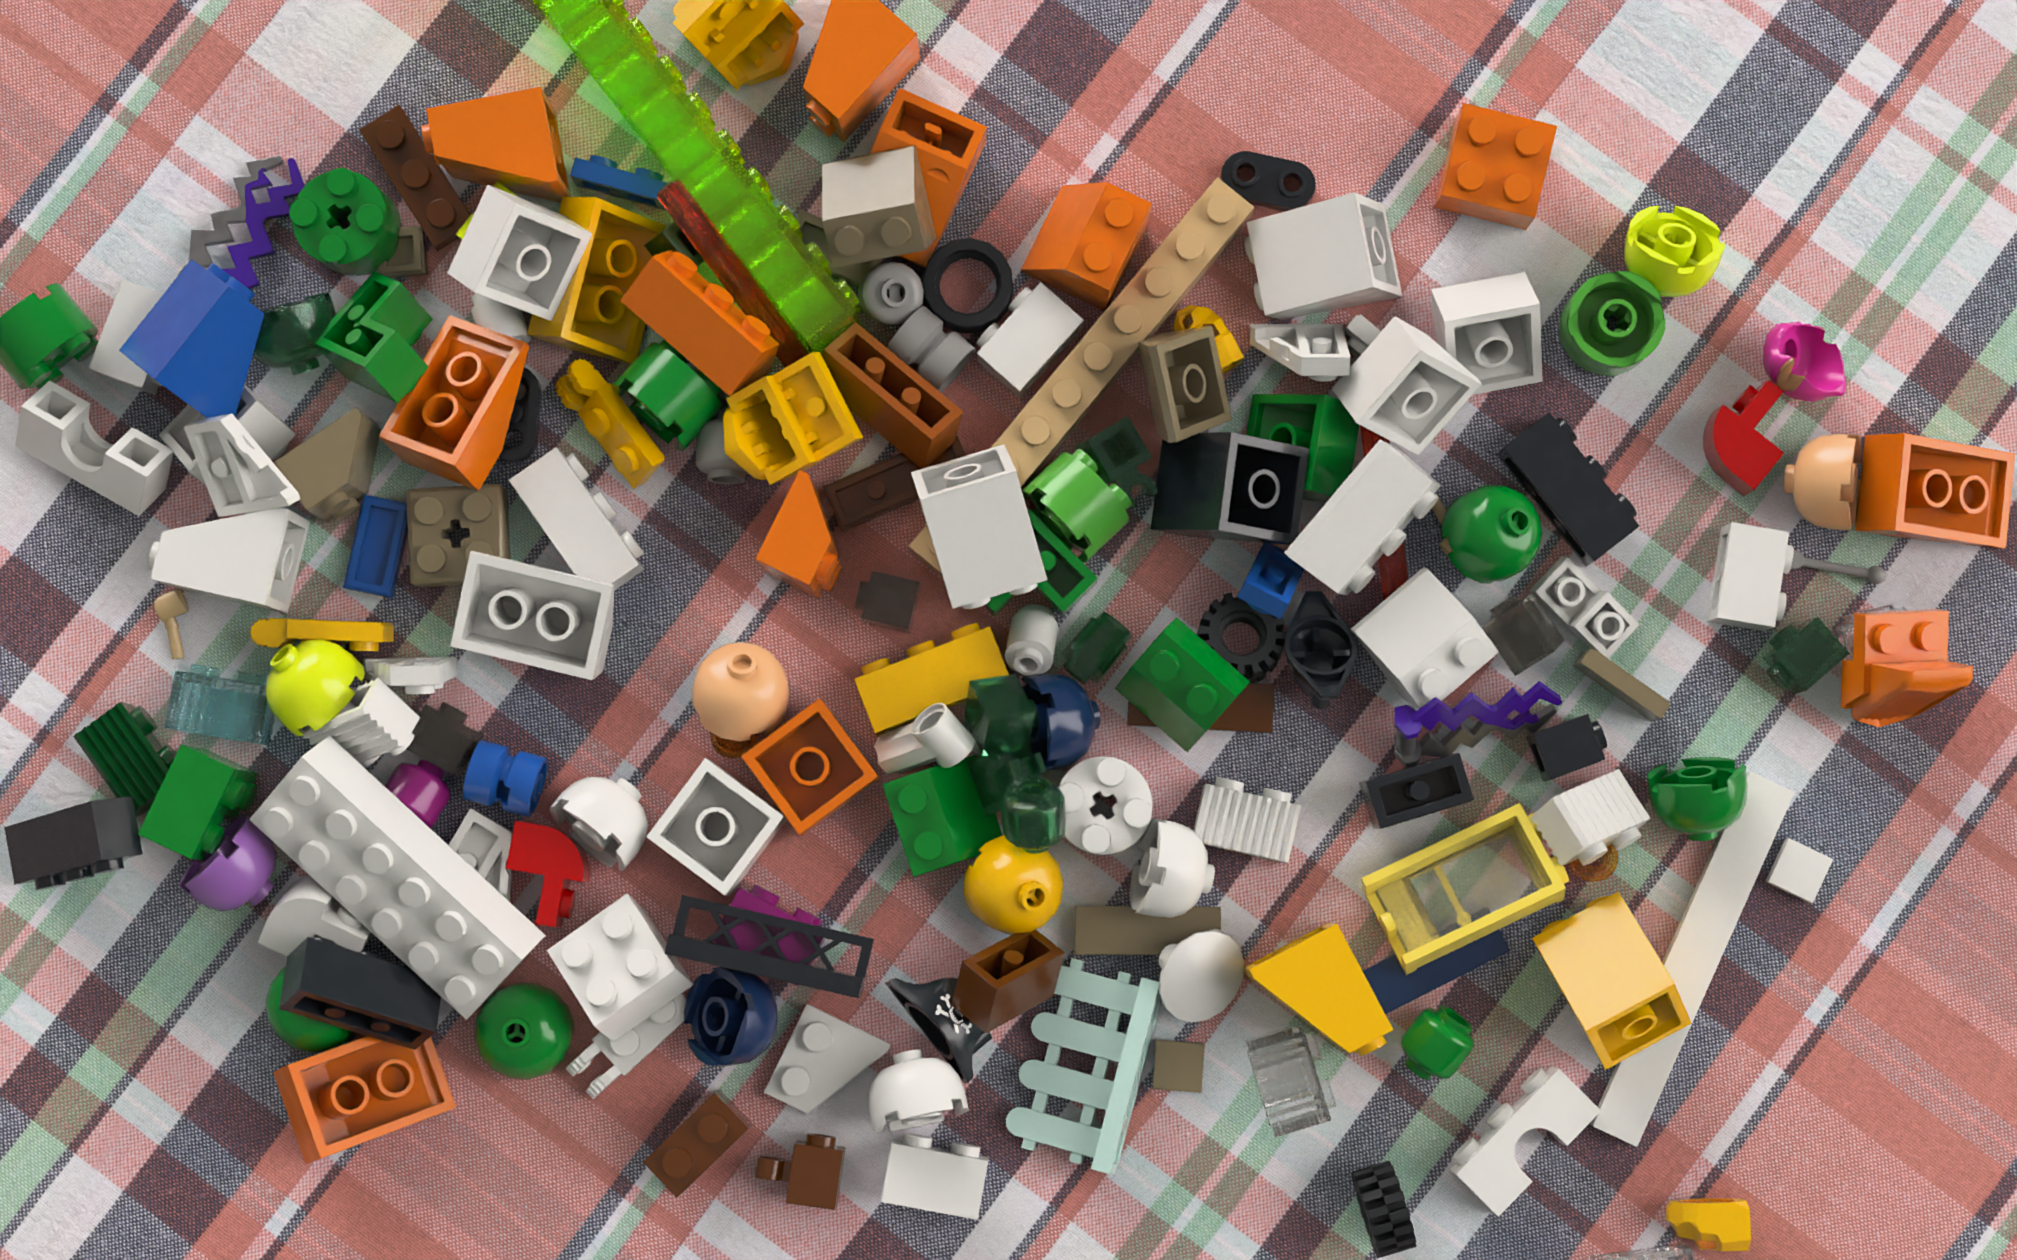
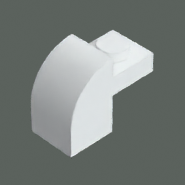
(311, 912)

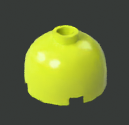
(1673, 250)
(311, 683)

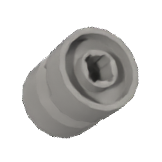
(929, 350)

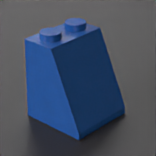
(199, 339)

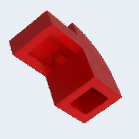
(1734, 446)
(558, 858)

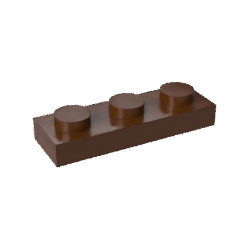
(416, 176)

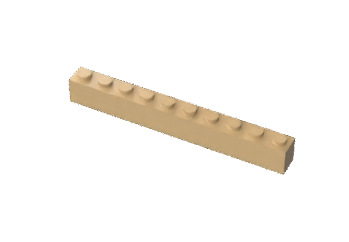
(1115, 337)

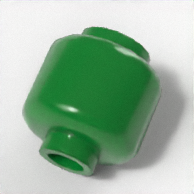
(1437, 1043)

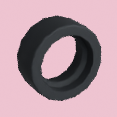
(976, 250)

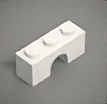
(59, 433)
(1490, 1163)

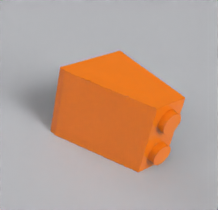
(856, 64)
(501, 140)
(1088, 241)

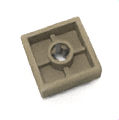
(436, 512)

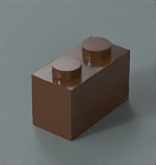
(1007, 979)
(698, 1143)

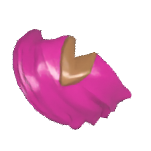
(1803, 362)

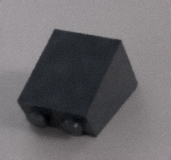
(1230, 488)

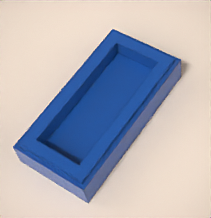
(377, 547)

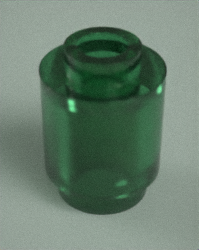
(1096, 648)

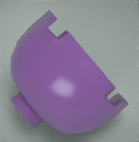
(236, 869)

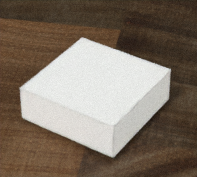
(1799, 870)

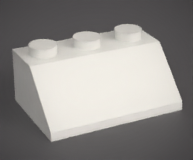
(1364, 519)
(534, 616)

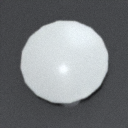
(1200, 975)

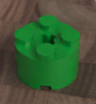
(320, 218)
(44, 337)
(669, 394)

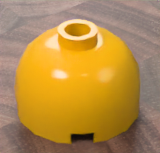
(1013, 887)

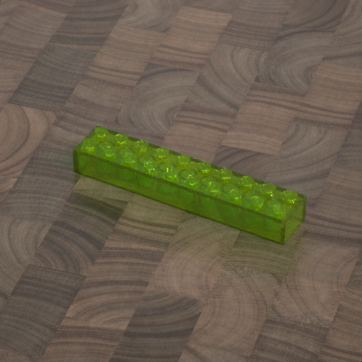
(708, 164)

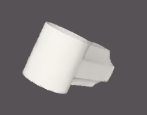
(930, 738)

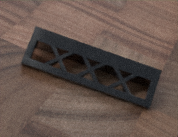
(766, 965)

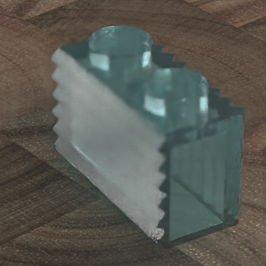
(220, 706)

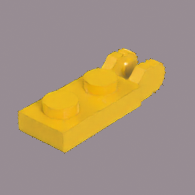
(609, 422)
(284, 631)

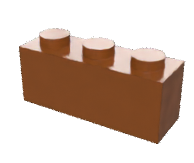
(892, 396)

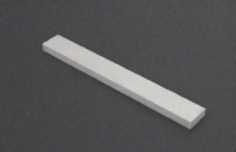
(1696, 953)

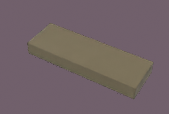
(1124, 932)

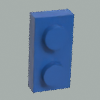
(603, 177)
(1271, 581)

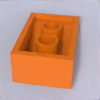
(460, 405)
(1935, 490)
(361, 1093)

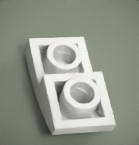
(1584, 607)

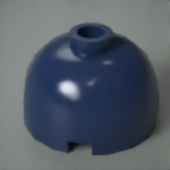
(1064, 719)
(730, 1017)

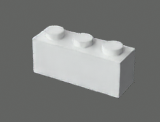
(577, 519)

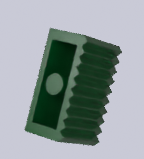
(127, 753)

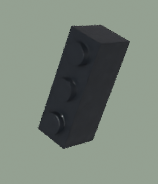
(1569, 488)
(74, 843)
(359, 993)

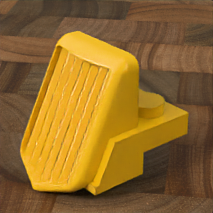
(741, 37)
(788, 421)

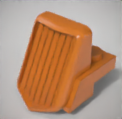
(1899, 666)

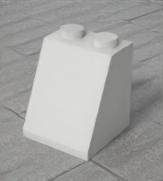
(1323, 257)
(979, 527)
(235, 558)

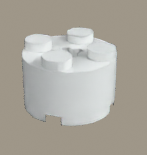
(1130, 813)

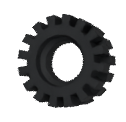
(1267, 626)
(1383, 1209)

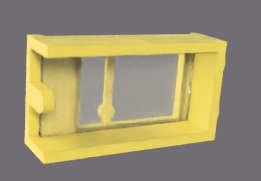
(1464, 887)

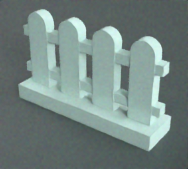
(1092, 1090)

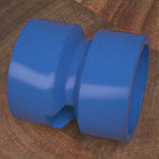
(505, 778)

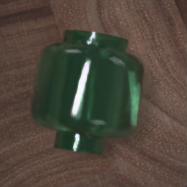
(1033, 814)

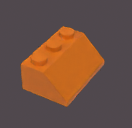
(701, 322)
(801, 542)

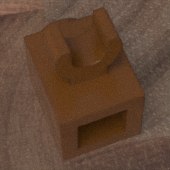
(812, 1173)

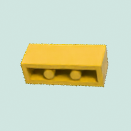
(928, 676)

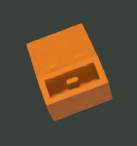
(946, 150)

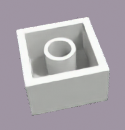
(519, 253)
(717, 827)
(619, 967)

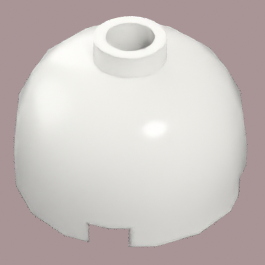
(604, 818)
(1170, 871)
(915, 1092)

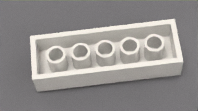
(396, 876)

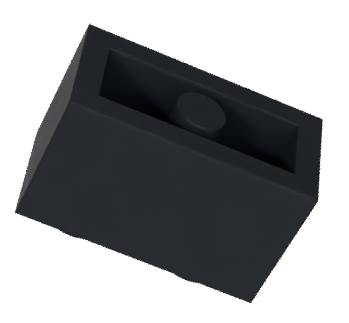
(1416, 791)

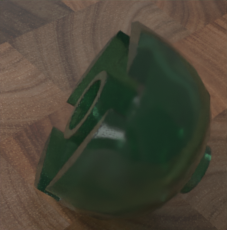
(291, 333)

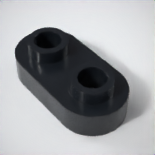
(1267, 185)
(525, 419)

